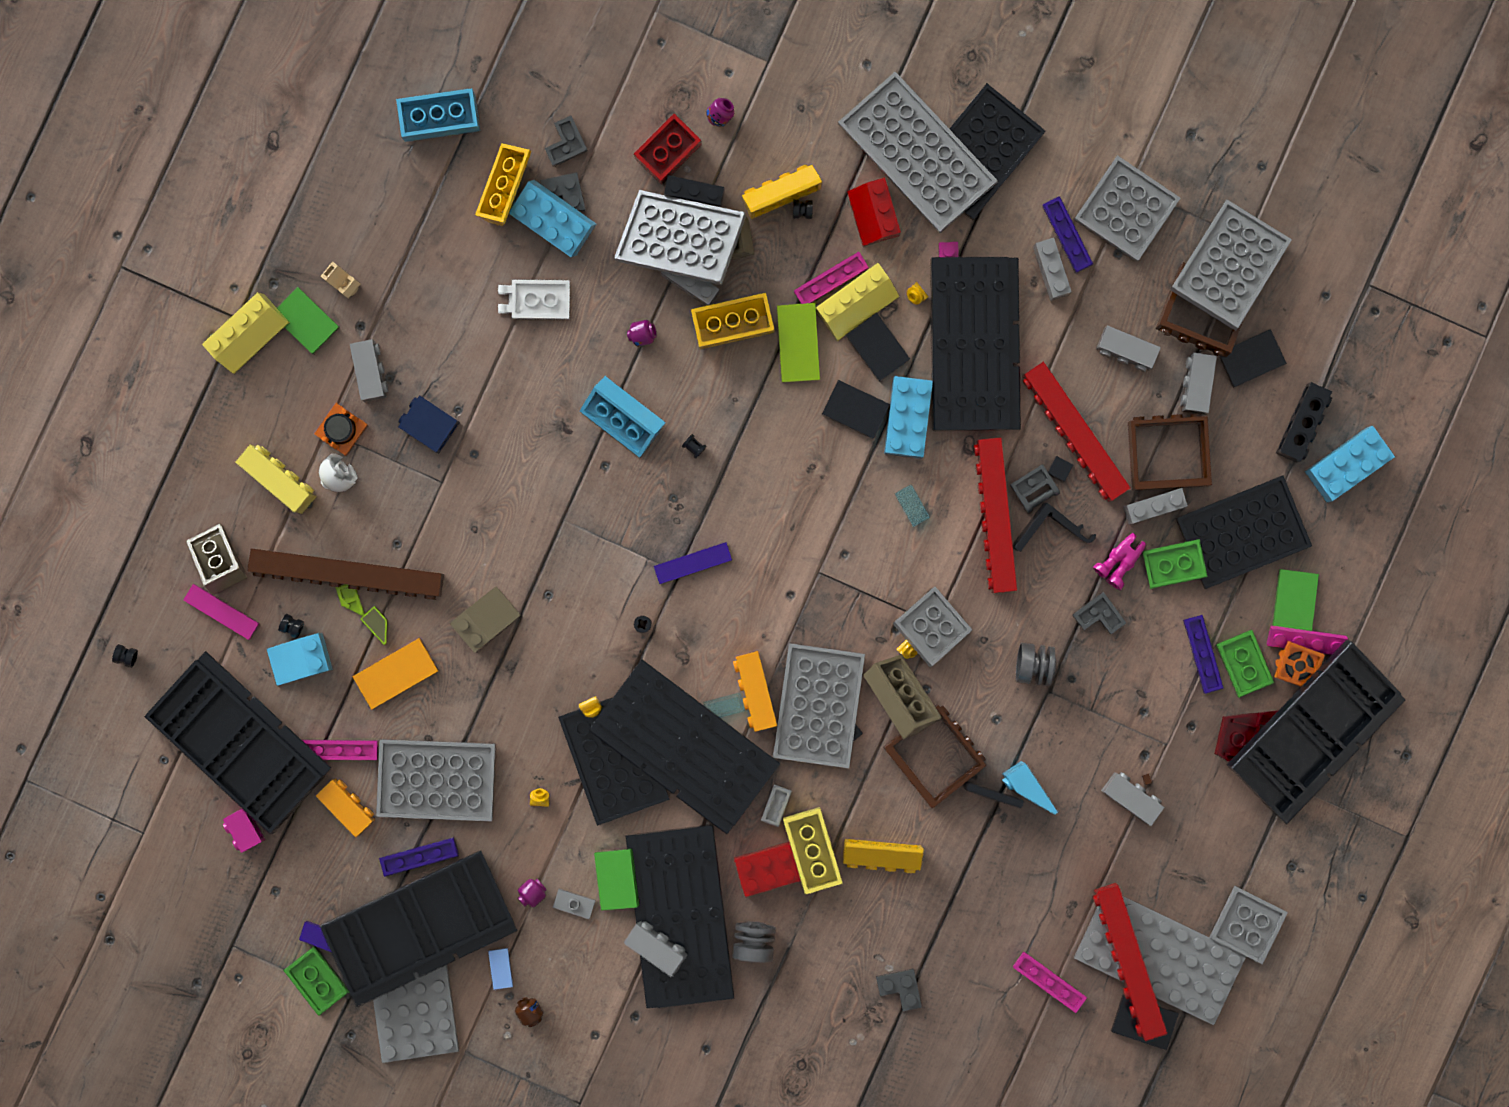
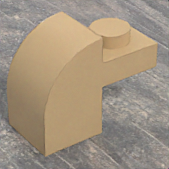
(340, 280)

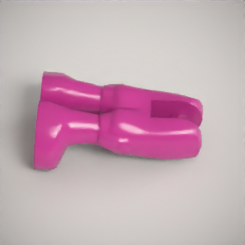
(1126, 556)

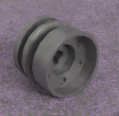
(1035, 664)
(754, 940)

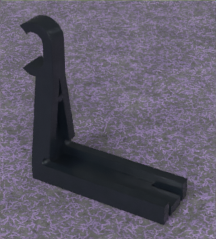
(1044, 511)

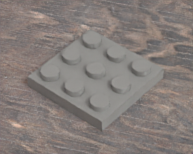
(932, 626)
(1248, 924)

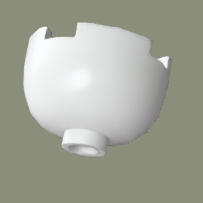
(336, 475)

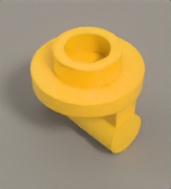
(916, 294)
(906, 650)
(590, 707)
(539, 798)

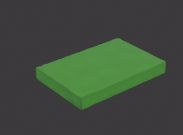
(307, 321)
(1175, 563)
(1295, 599)
(1245, 663)
(616, 879)
(316, 980)

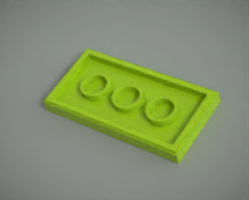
(798, 342)

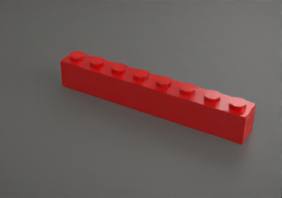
(1075, 431)
(996, 515)
(1130, 962)

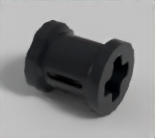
(694, 446)
(648, 625)

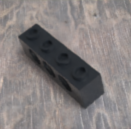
(1287, 446)

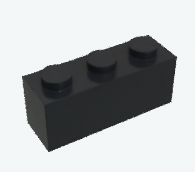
(694, 191)

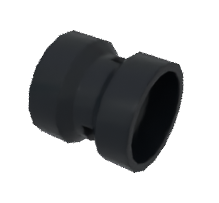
(802, 209)
(291, 626)
(124, 656)

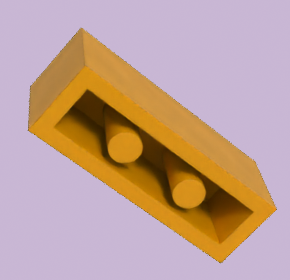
(346, 807)

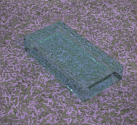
(912, 505)
(726, 705)

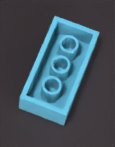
(438, 115)
(552, 218)
(908, 417)
(1349, 464)

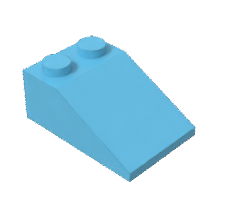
(299, 659)
(1023, 782)

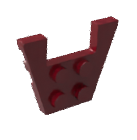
(1238, 731)

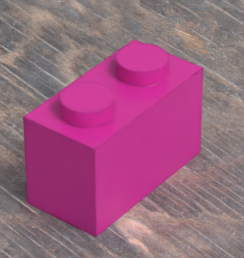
(243, 830)

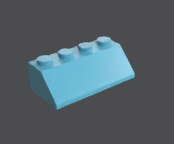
(622, 416)

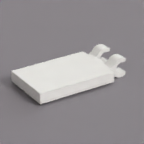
(536, 299)

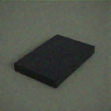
(877, 347)
(1253, 358)
(855, 409)
(992, 794)
(1125, 1025)

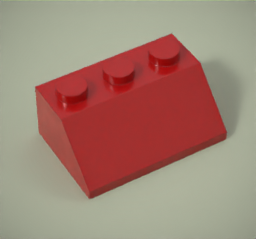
(874, 212)

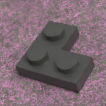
(571, 144)
(568, 187)
(1099, 609)
(903, 983)

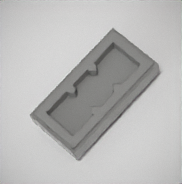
(776, 805)
(574, 903)

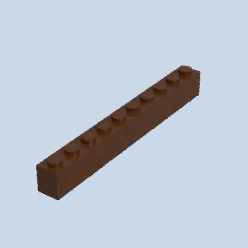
(345, 572)

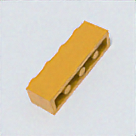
(756, 691)

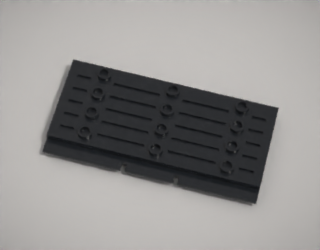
(975, 343)
(1316, 731)
(238, 742)
(684, 746)
(684, 901)
(418, 928)

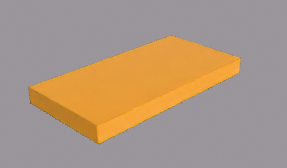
(395, 673)

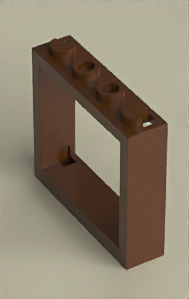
(1185, 335)
(1177, 419)
(966, 743)

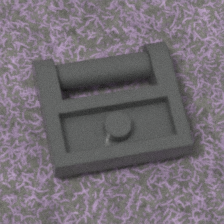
(1032, 482)

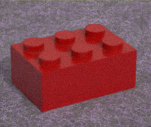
(667, 148)
(767, 869)

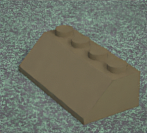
(902, 696)

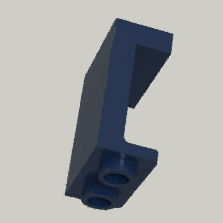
(428, 424)

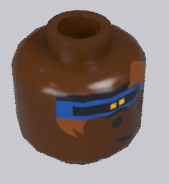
(529, 1012)

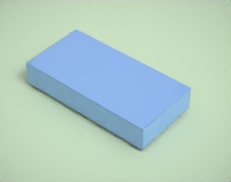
(500, 968)

